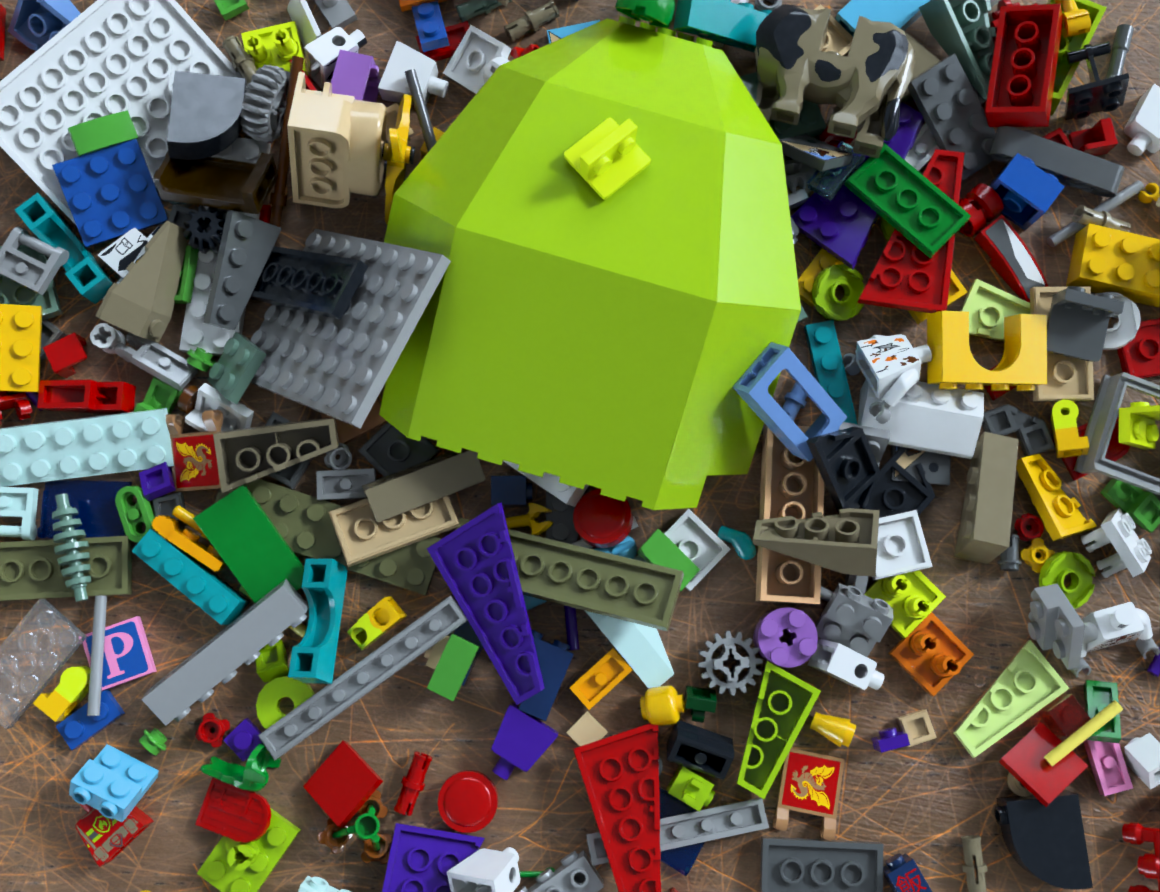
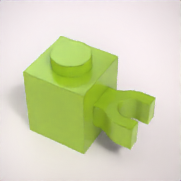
(691, 788)

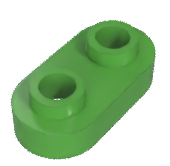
(133, 514)

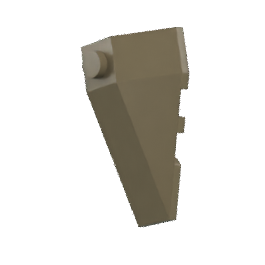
(147, 293)
(835, 542)

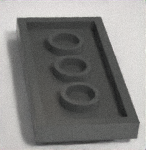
(954, 113)
(820, 865)

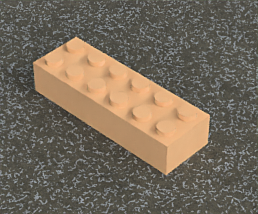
(787, 489)

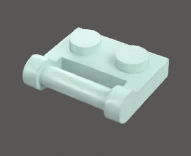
(19, 503)

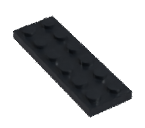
(309, 281)

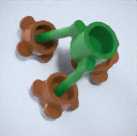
(365, 828)

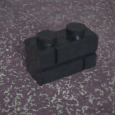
(700, 749)

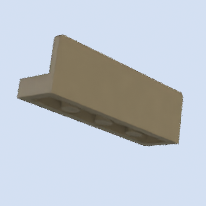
(423, 483)

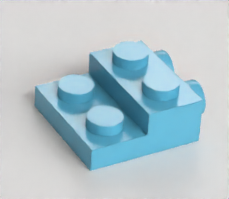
(112, 783)

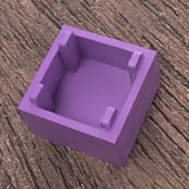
(356, 76)

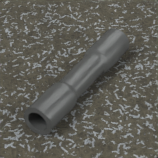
(1120, 49)

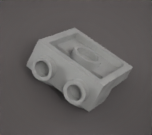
(854, 619)
(1056, 624)

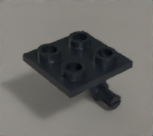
(1098, 95)

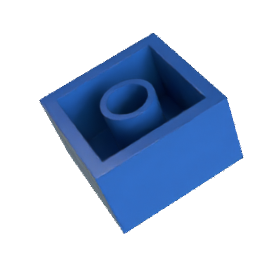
(1025, 191)

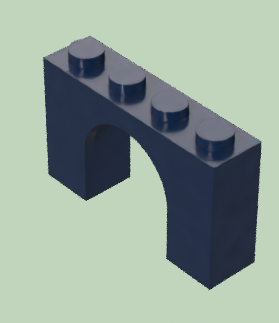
(553, 663)

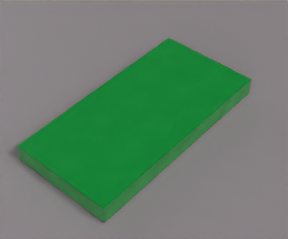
(907, 201)
(250, 543)

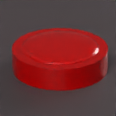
(602, 519)
(468, 801)

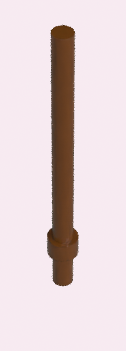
(278, 198)

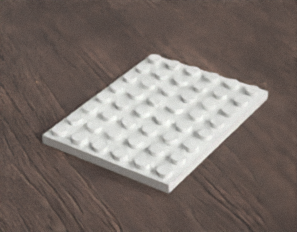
(99, 65)

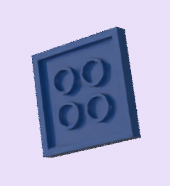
(110, 192)

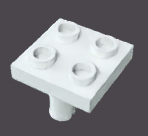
(1131, 551)

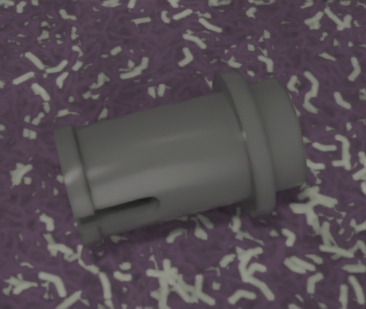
(1010, 557)

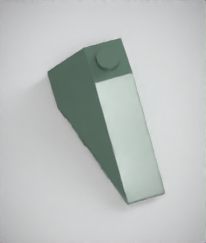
(964, 30)

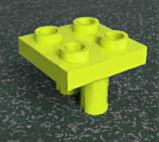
(274, 45)
(910, 597)

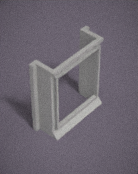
(1101, 427)

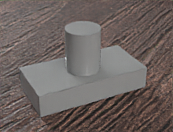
(336, 12)

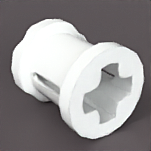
(99, 336)

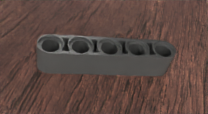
(1065, 163)

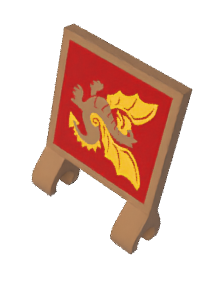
(195, 453)
(810, 786)

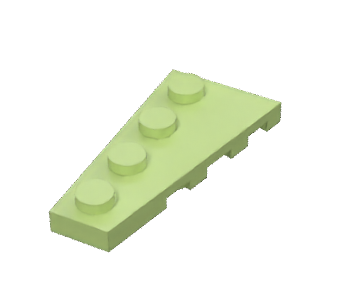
(988, 308)
(1013, 698)

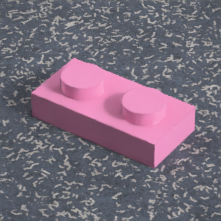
(1108, 767)

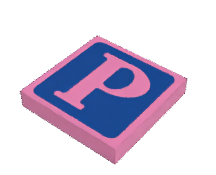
(125, 653)

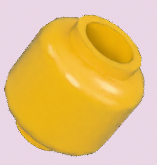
(662, 705)

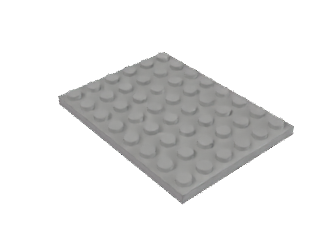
(346, 361)

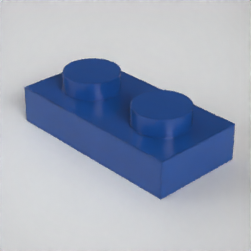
(430, 26)
(80, 728)

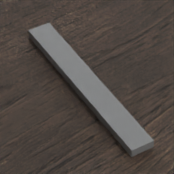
(363, 677)

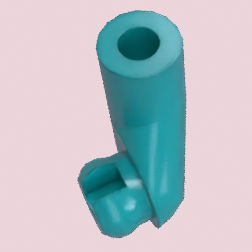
(740, 540)

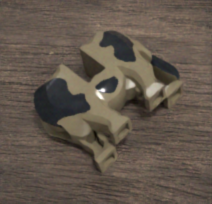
(863, 84)

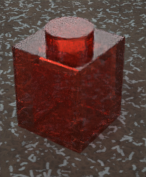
(1064, 715)

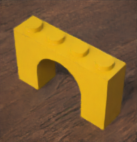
(953, 364)

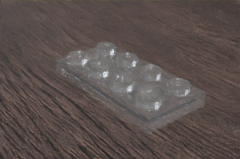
(33, 658)

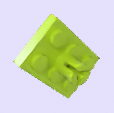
(247, 866)

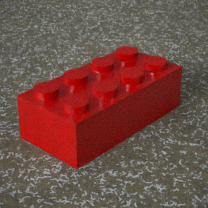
(1024, 66)

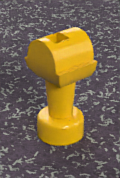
(1075, 20)

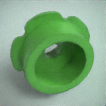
(153, 741)

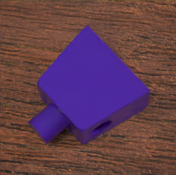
(520, 741)

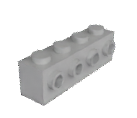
(573, 876)

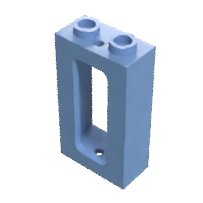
(754, 391)

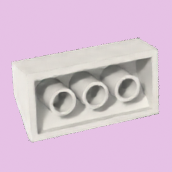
(930, 419)

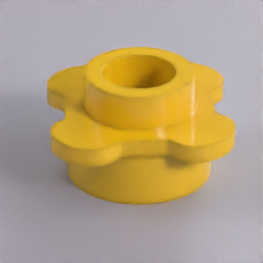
(1029, 554)

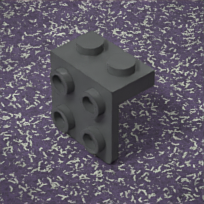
(1080, 322)

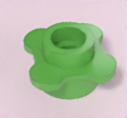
(200, 359)

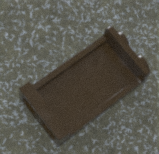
(217, 182)

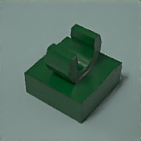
(699, 701)

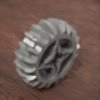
(265, 103)

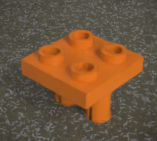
(931, 654)

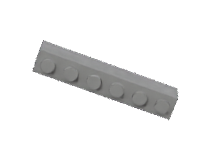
(226, 652)

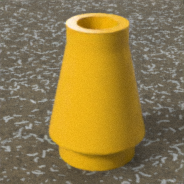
(834, 728)

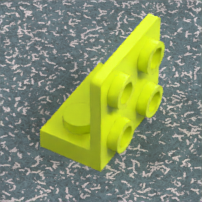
(1138, 425)

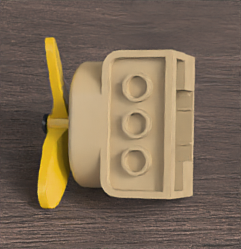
(343, 148)

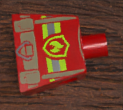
(107, 836)

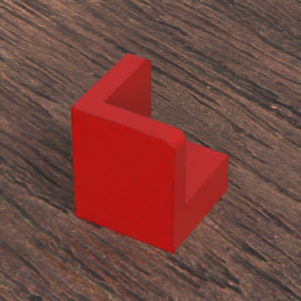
(1096, 140)
(65, 354)

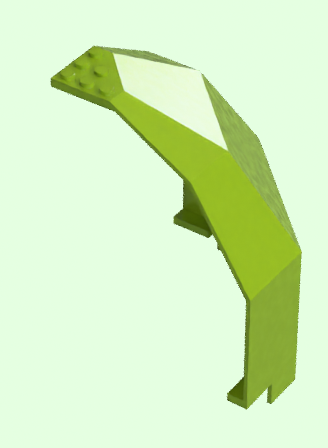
(588, 324)

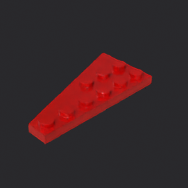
(906, 275)
(625, 801)

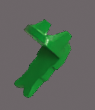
(251, 777)

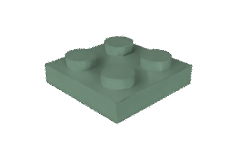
(236, 367)

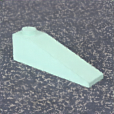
(638, 646)

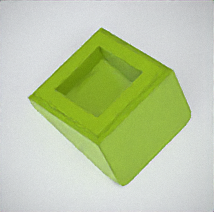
(272, 662)

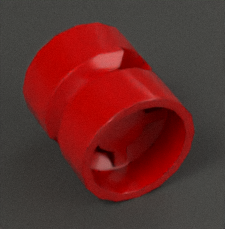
(983, 206)

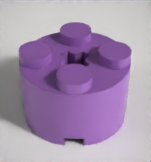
(800, 645)

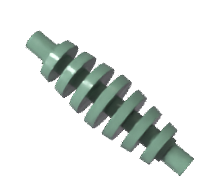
(71, 547)

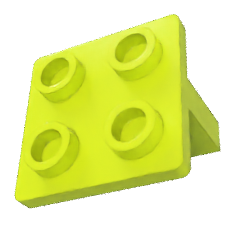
(608, 156)

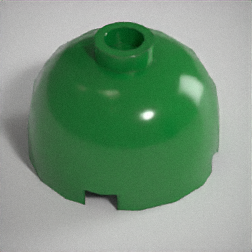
(656, 12)

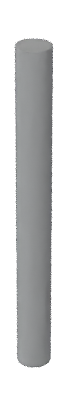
(1107, 206)
(97, 655)

